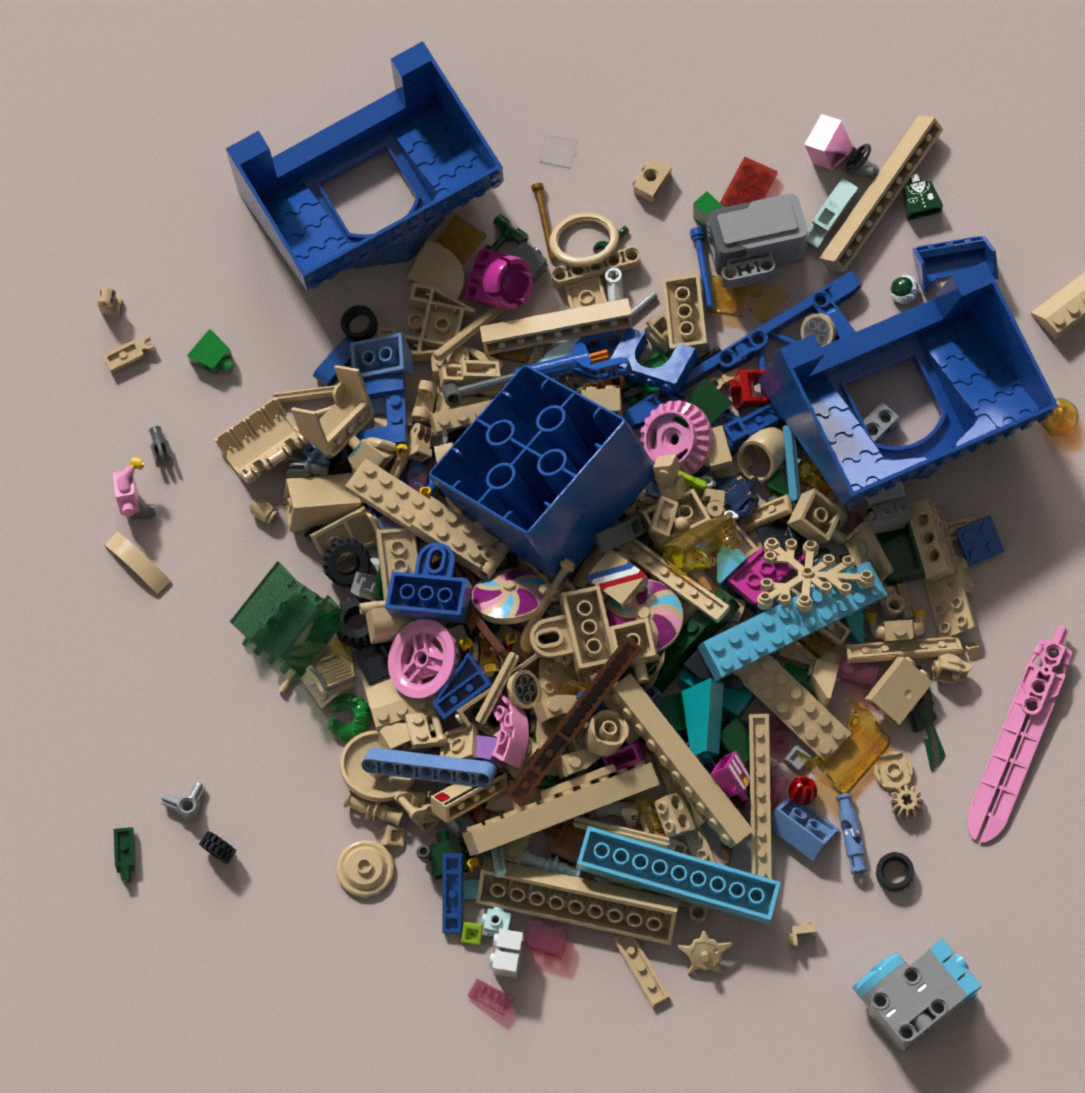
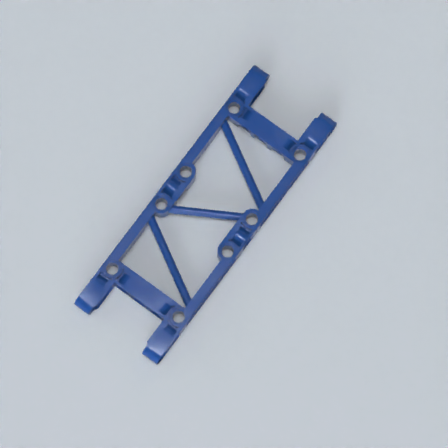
(746, 350)

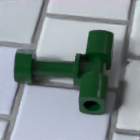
(507, 233)

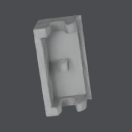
(364, 585)

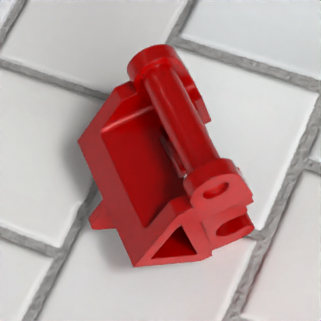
(743, 389)

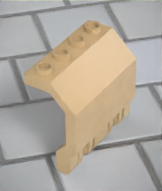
(260, 441)

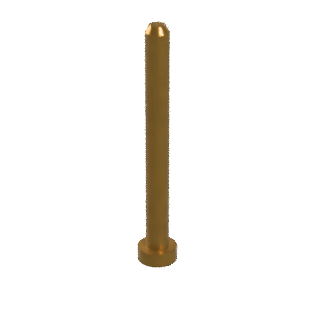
(538, 188)

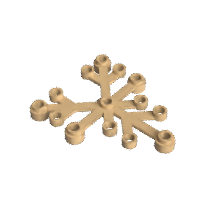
(807, 575)

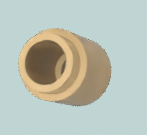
(263, 510)

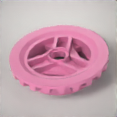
(694, 438)
(414, 641)

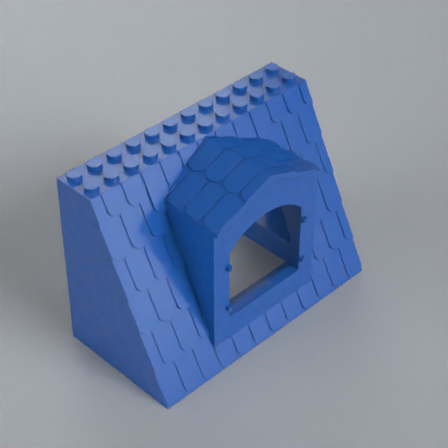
(426, 138)
(968, 359)

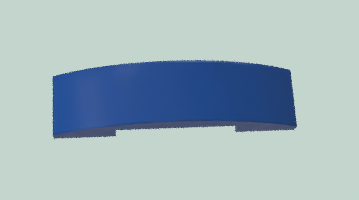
(752, 423)

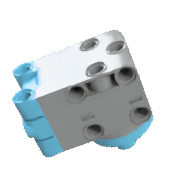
(916, 998)

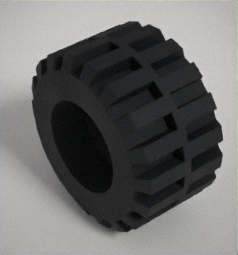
(335, 550)
(350, 636)

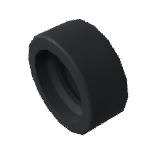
(355, 311)
(897, 857)

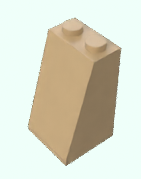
(317, 500)

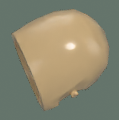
(769, 447)

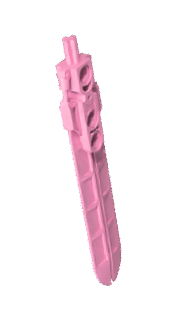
(1029, 741)

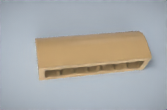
(385, 627)

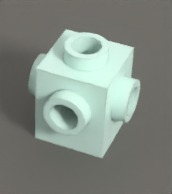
(493, 915)

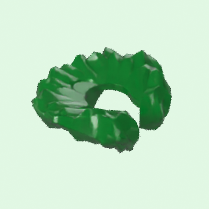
(361, 720)

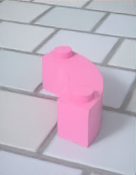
(514, 732)

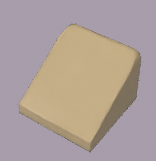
(393, 836)

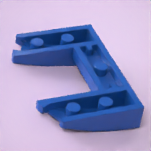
(394, 389)

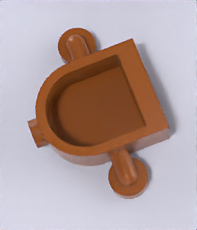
(568, 840)

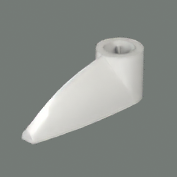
(614, 287)

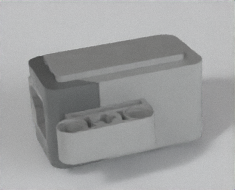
(756, 237)

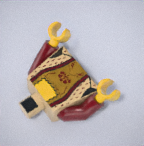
(484, 656)

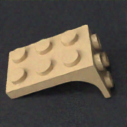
(358, 524)

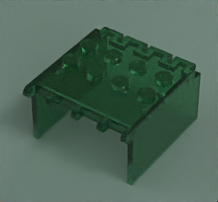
(287, 621)

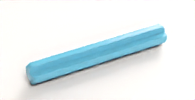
(791, 463)

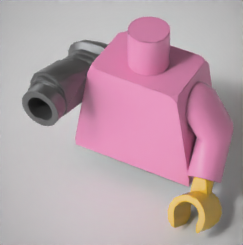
(127, 492)

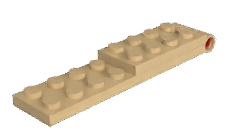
(428, 519)

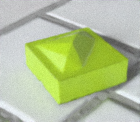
(472, 933)

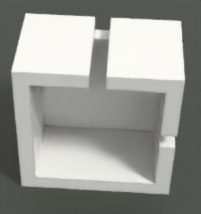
(508, 953)

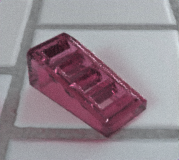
(506, 999)

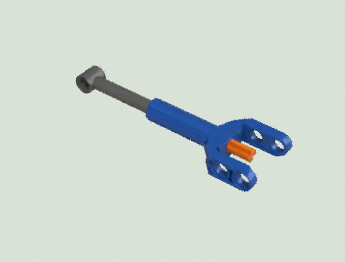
(584, 360)

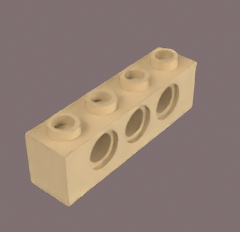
(928, 550)

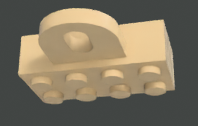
(581, 630)

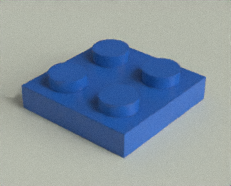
(979, 540)

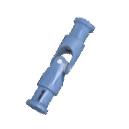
(852, 837)

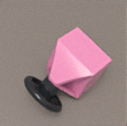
(831, 145)

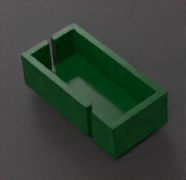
(901, 553)

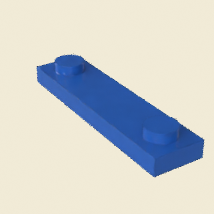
(452, 893)

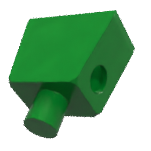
(211, 354)

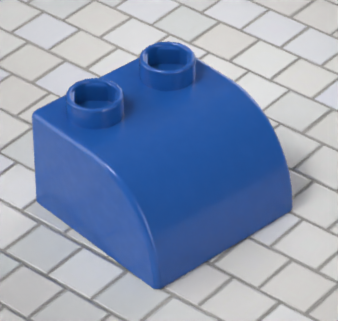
(544, 470)

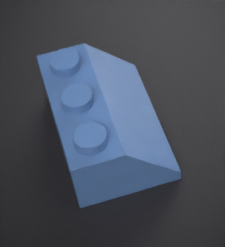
(382, 356)
(802, 828)

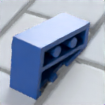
(462, 687)

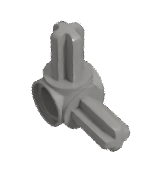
(187, 801)

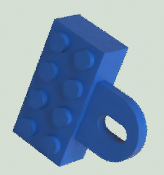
(428, 591)

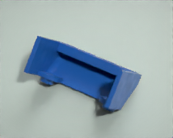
(952, 257)

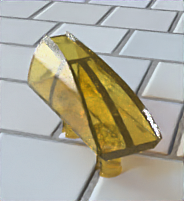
(699, 543)

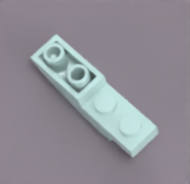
(830, 212)

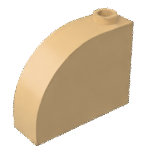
(439, 269)

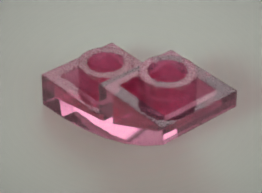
(778, 735)

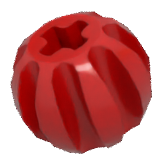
(802, 790)

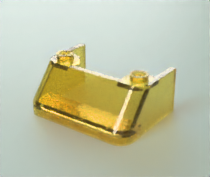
(855, 755)

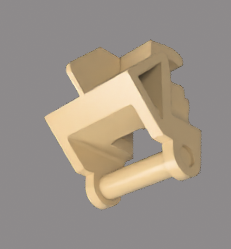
(418, 808)

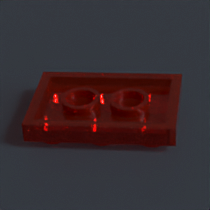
(749, 183)

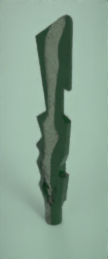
(933, 745)

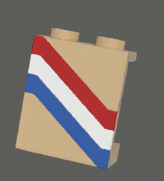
(618, 578)

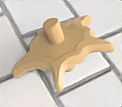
(705, 953)

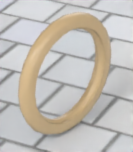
(587, 261)

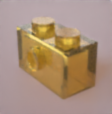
(811, 477)

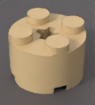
(605, 733)

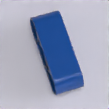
(339, 356)

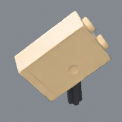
(899, 692)

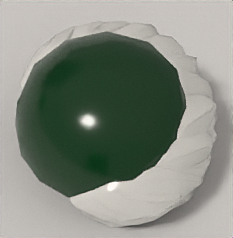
(904, 289)

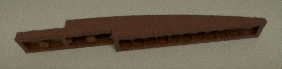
(473, 620)
(573, 721)

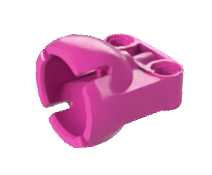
(499, 280)

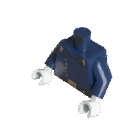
(739, 494)

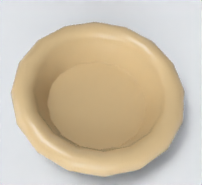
(365, 868)

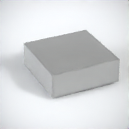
(794, 761)

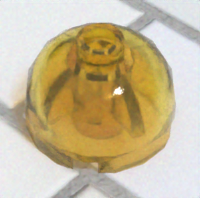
(1063, 420)

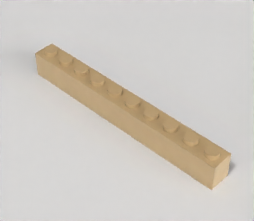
(881, 194)
(680, 761)

